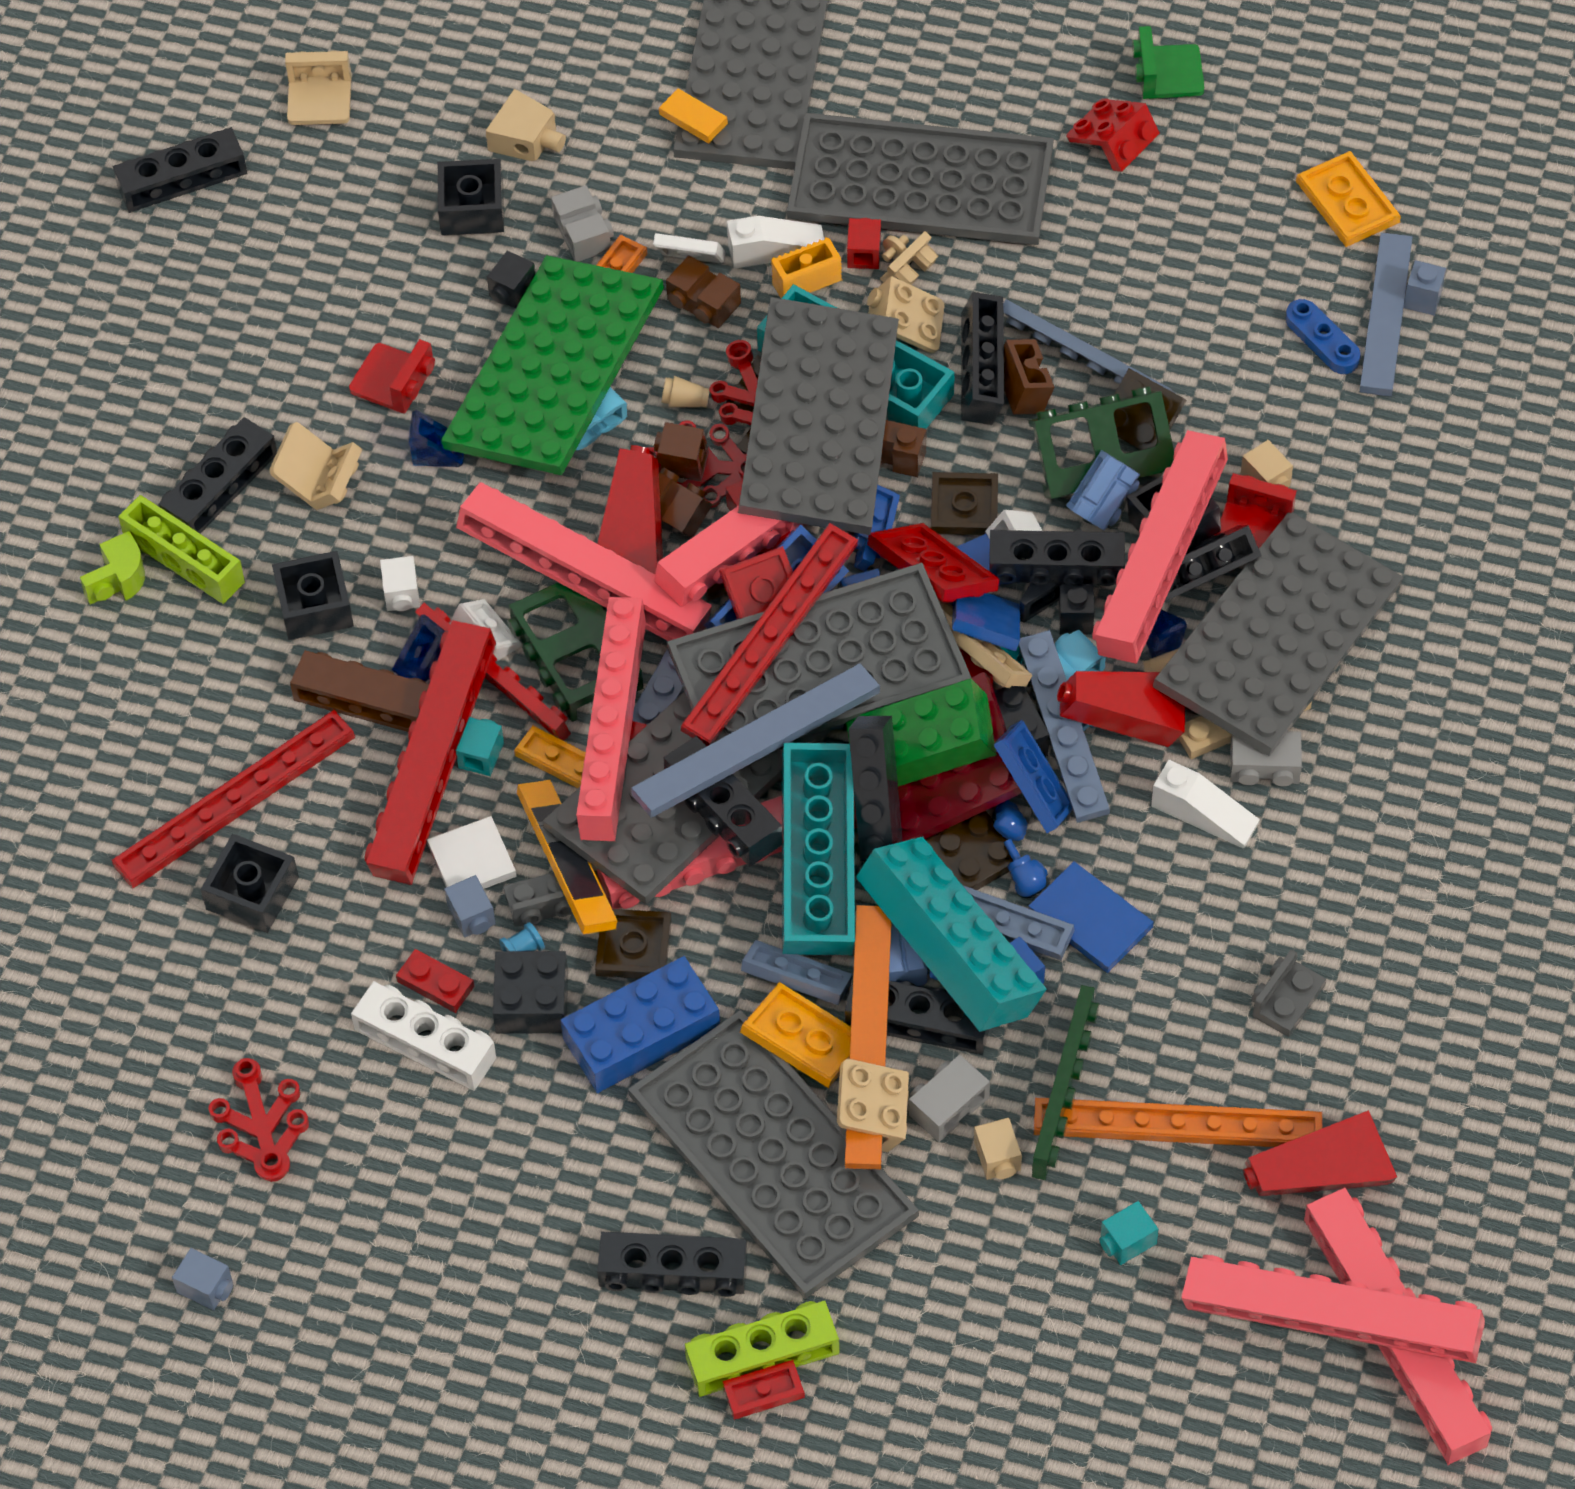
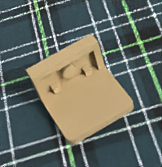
(318, 87)
(917, 311)
(313, 467)
(873, 1101)

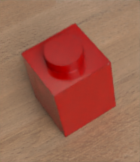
(864, 243)

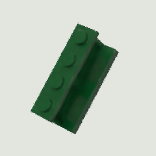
(1103, 437)
(549, 651)

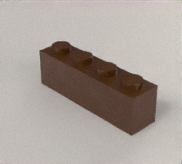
(357, 690)

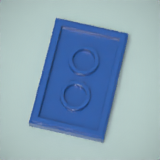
(988, 620)
(1034, 776)
(1102, 919)

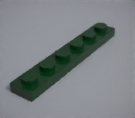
(1062, 1094)

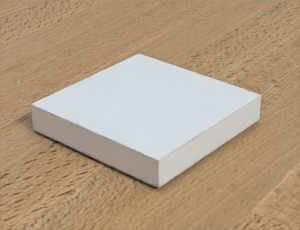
(682, 247)
(471, 852)

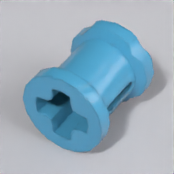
(525, 940)

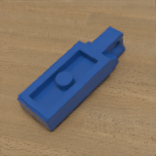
(883, 519)

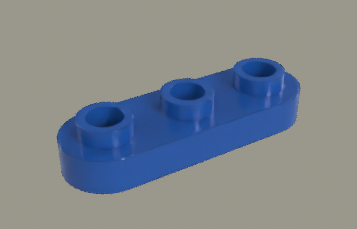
(1325, 346)

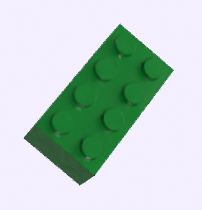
(939, 730)

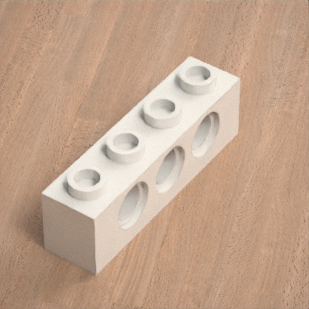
(463, 1066)

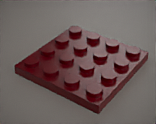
(959, 793)

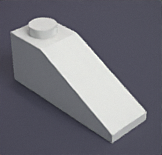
(761, 238)
(1202, 804)

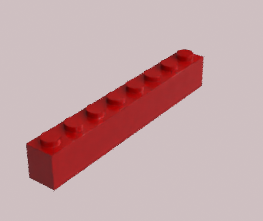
(430, 752)

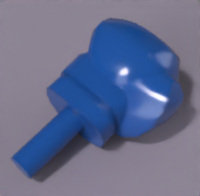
(1010, 821)
(1026, 873)

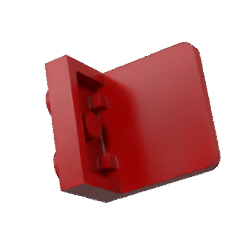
(1119, 128)
(393, 376)
(1256, 505)

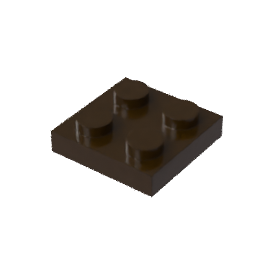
(1135, 421)
(963, 502)
(973, 851)
(635, 946)

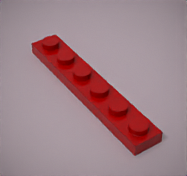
(508, 683)

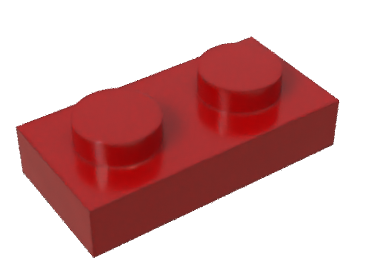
(435, 980)
(763, 1389)

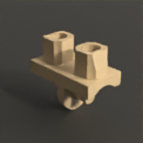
(918, 252)

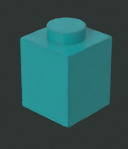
(480, 746)
(1128, 1233)

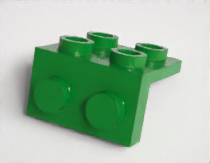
(1167, 69)

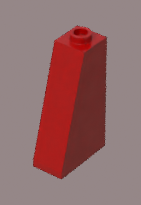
(634, 510)
(1122, 705)
(1324, 1160)

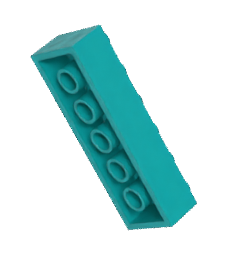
(917, 384)
(817, 849)
(951, 933)

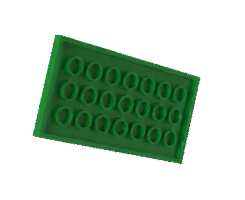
(553, 365)

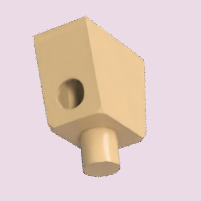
(523, 129)

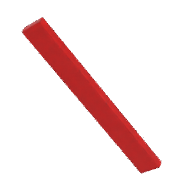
(769, 635)
(233, 799)

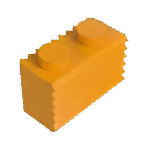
(807, 267)

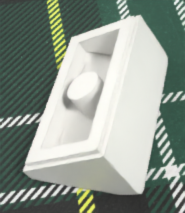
(482, 614)

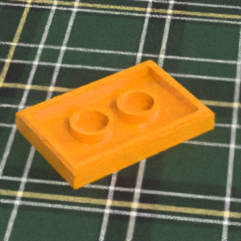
(1348, 198)
(800, 1034)

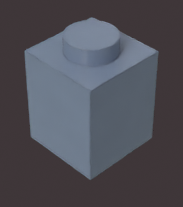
(1424, 287)
(470, 906)
(203, 1279)

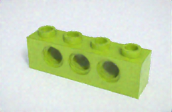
(182, 549)
(809, 1317)

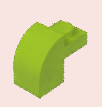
(121, 573)

